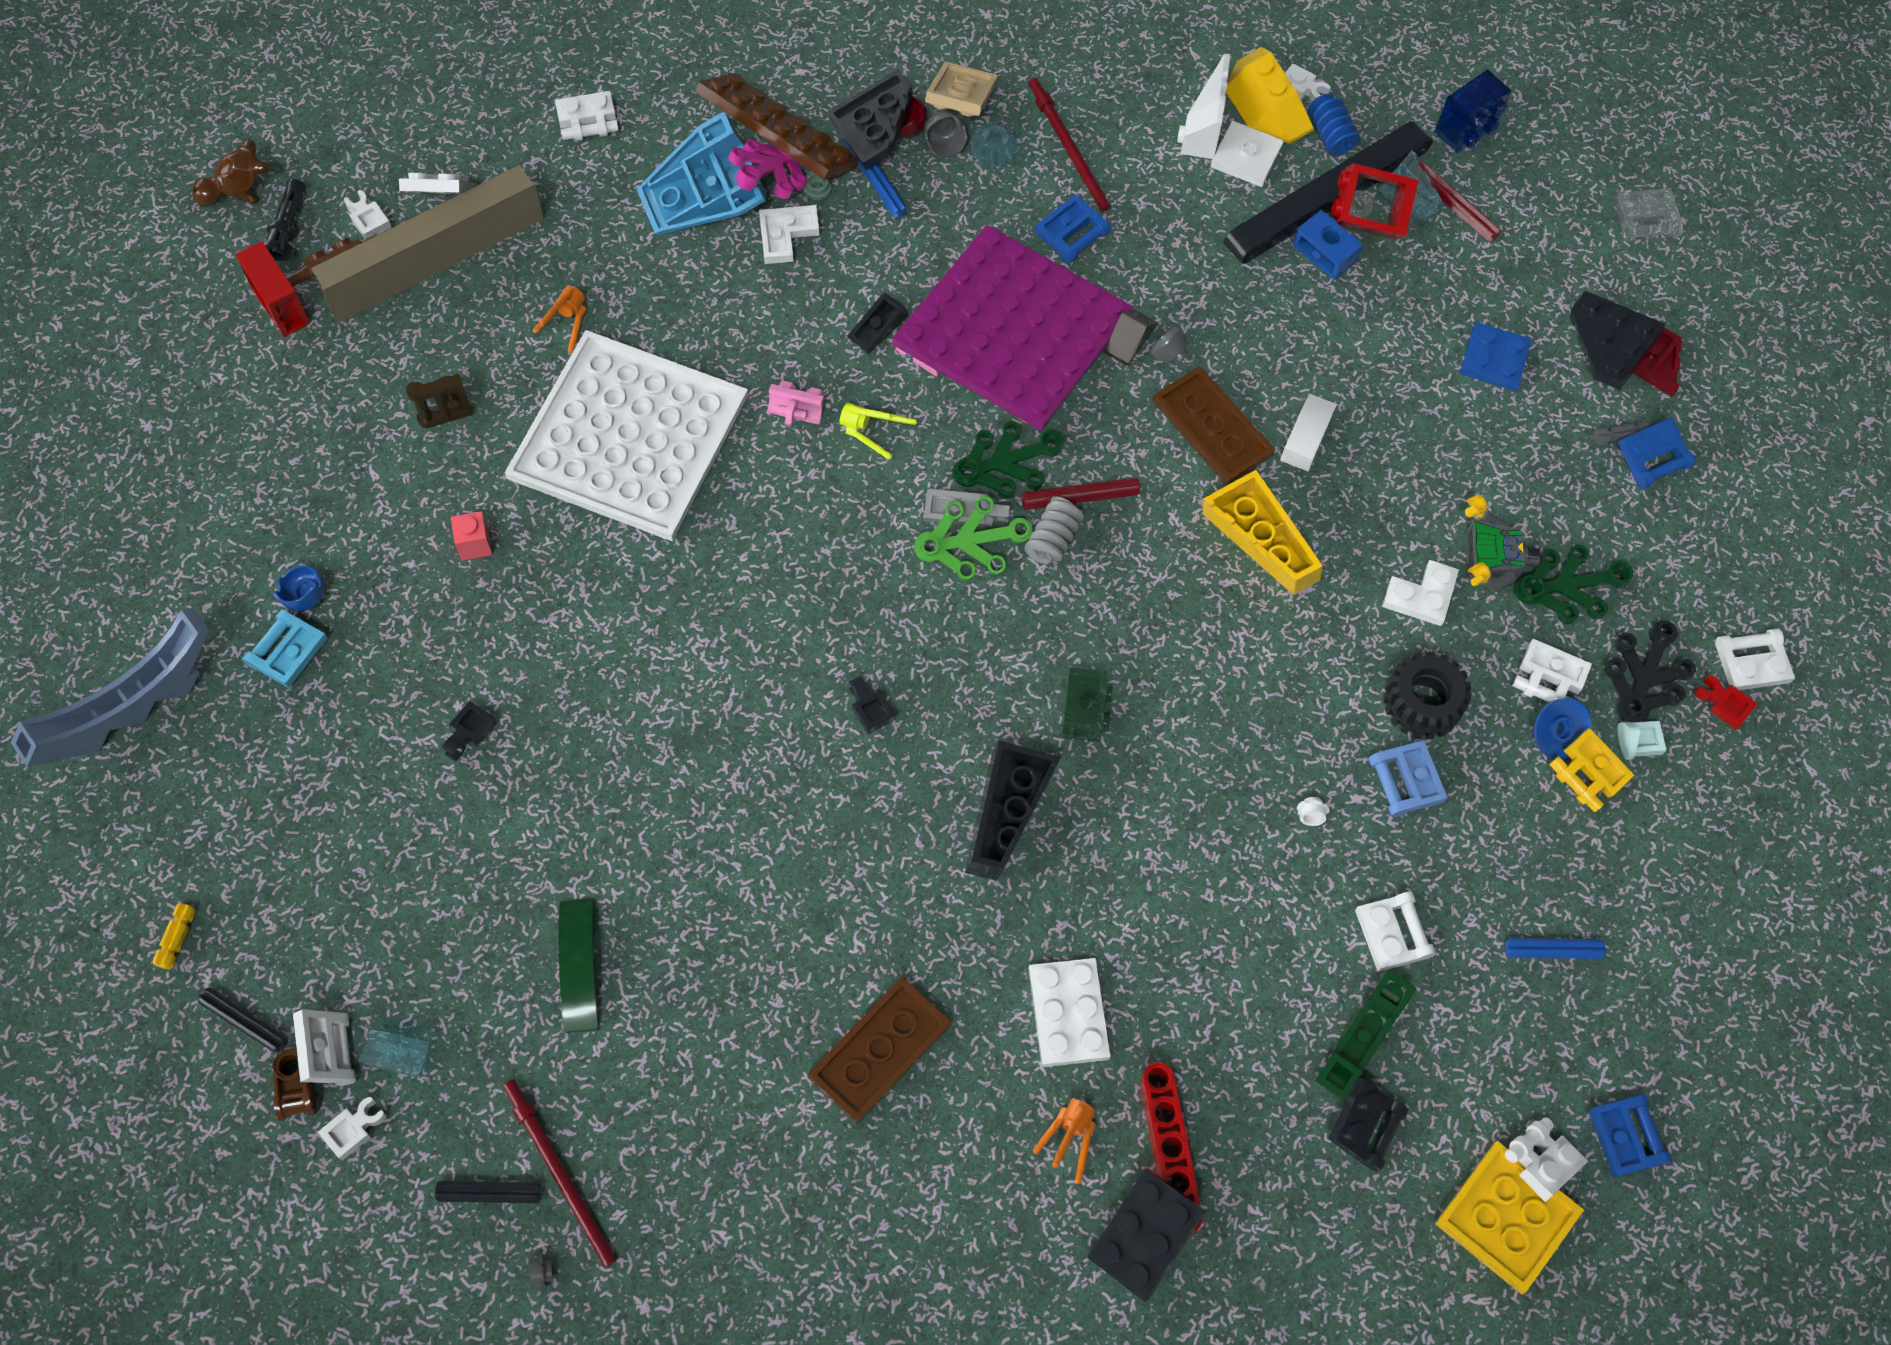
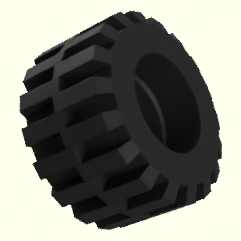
(1441, 677)

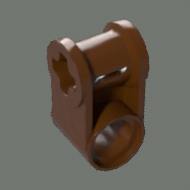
(290, 1094)

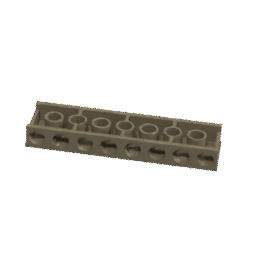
(428, 243)

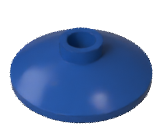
(1572, 721)

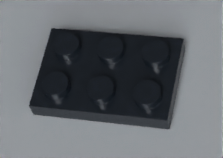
(1146, 1234)

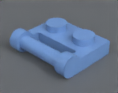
(1417, 775)

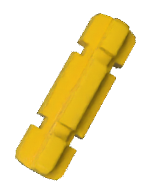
(174, 936)

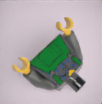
(1494, 549)

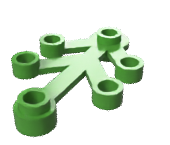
(968, 539)

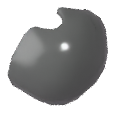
(945, 134)

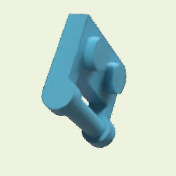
(292, 652)

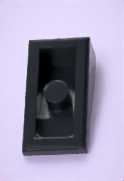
(878, 323)

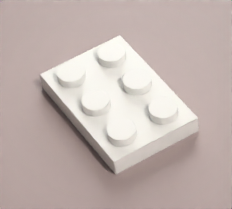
(436, 183)
(1069, 1012)

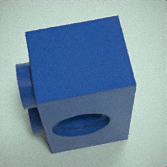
(1327, 244)

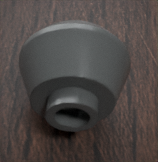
(1170, 346)

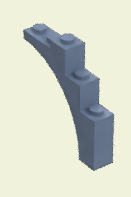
(127, 701)

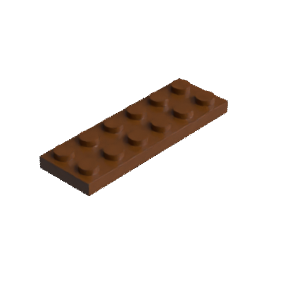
(778, 125)

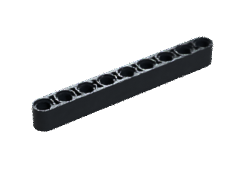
(1291, 212)

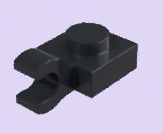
(870, 708)
(468, 726)

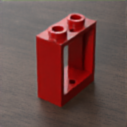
(1401, 207)
(272, 289)

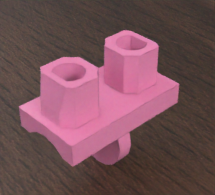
(795, 403)

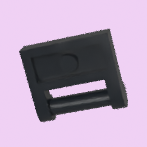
(1359, 1120)

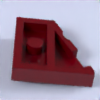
(1662, 363)

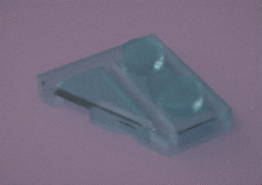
(1426, 198)

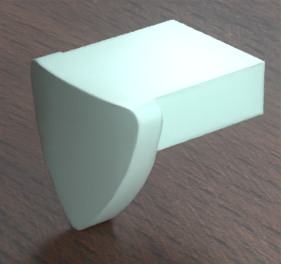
(1641, 739)

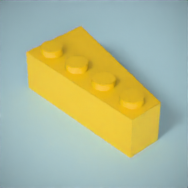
(1263, 530)

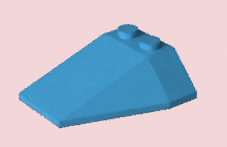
(698, 181)

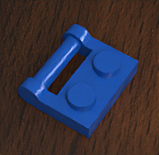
(1066, 222)
(1651, 444)
(1620, 1137)

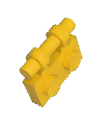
(1598, 764)

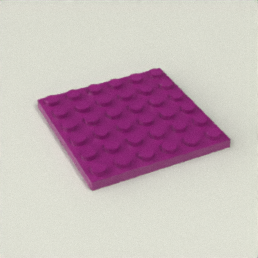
(1012, 327)

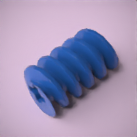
(1334, 124)

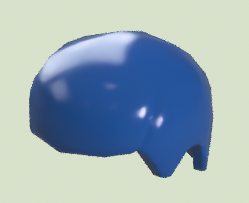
(300, 588)

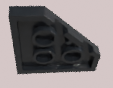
(873, 118)
(1613, 337)

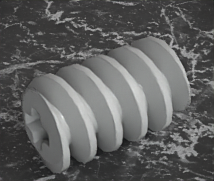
(1054, 531)

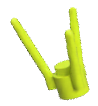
(857, 418)

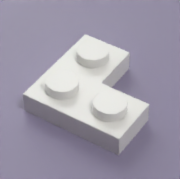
(783, 224)
(1426, 600)

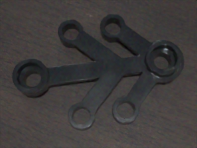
(1646, 675)

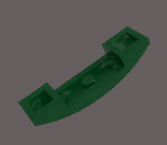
(577, 966)
(1365, 1034)

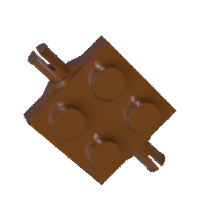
(319, 257)

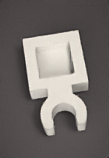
(1305, 83)
(367, 217)
(348, 1131)

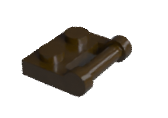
(449, 397)

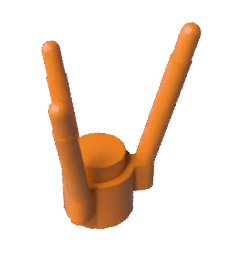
(568, 304)
(1076, 1119)

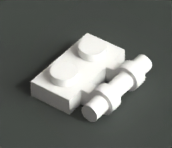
(586, 110)
(1553, 666)
(1555, 1164)

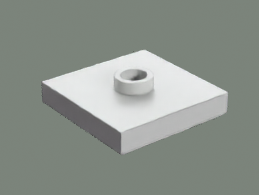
(1247, 153)

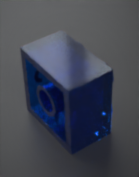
(1473, 111)

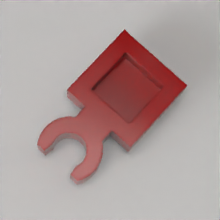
(1729, 704)

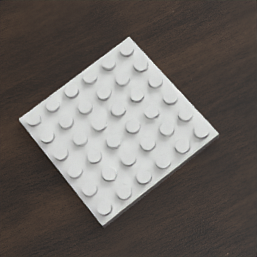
(627, 435)

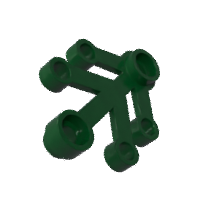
(1005, 461)
(1569, 585)

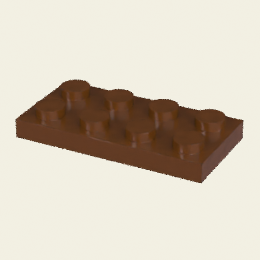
(1213, 425)
(879, 1050)

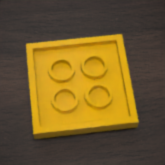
(1507, 1221)

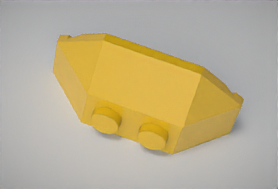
(1267, 97)

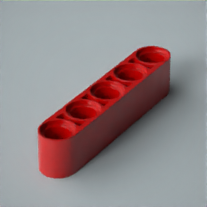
(1168, 1132)

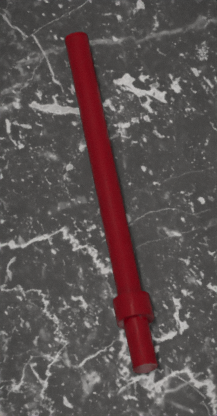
(1046, 104)
(526, 1114)

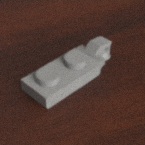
(938, 499)

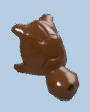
(232, 176)

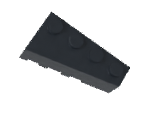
(1009, 797)

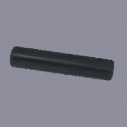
(243, 1020)
(488, 1192)

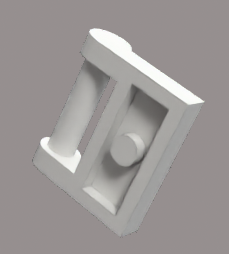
(1756, 669)
(1385, 936)
(323, 1047)

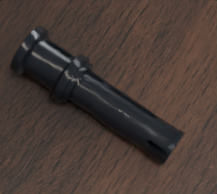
(292, 193)

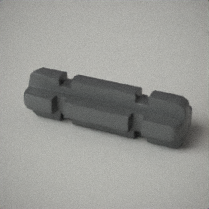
(1618, 432)

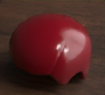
(914, 119)

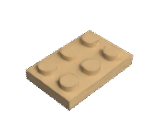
(961, 89)

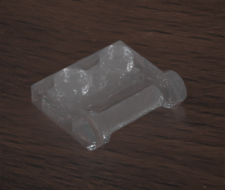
(1648, 206)

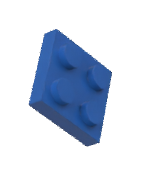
(1495, 356)

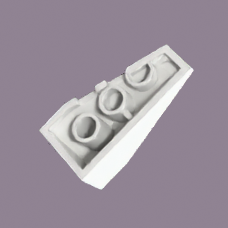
(1205, 118)

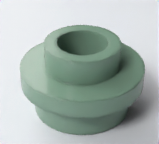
(814, 180)

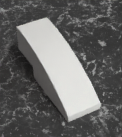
(1308, 432)

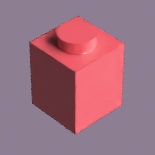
(471, 535)

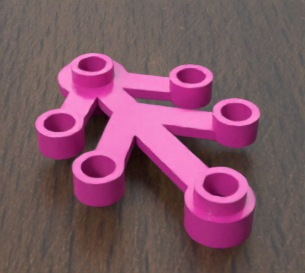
(749, 176)

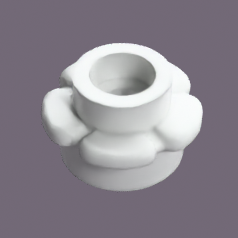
(1312, 811)

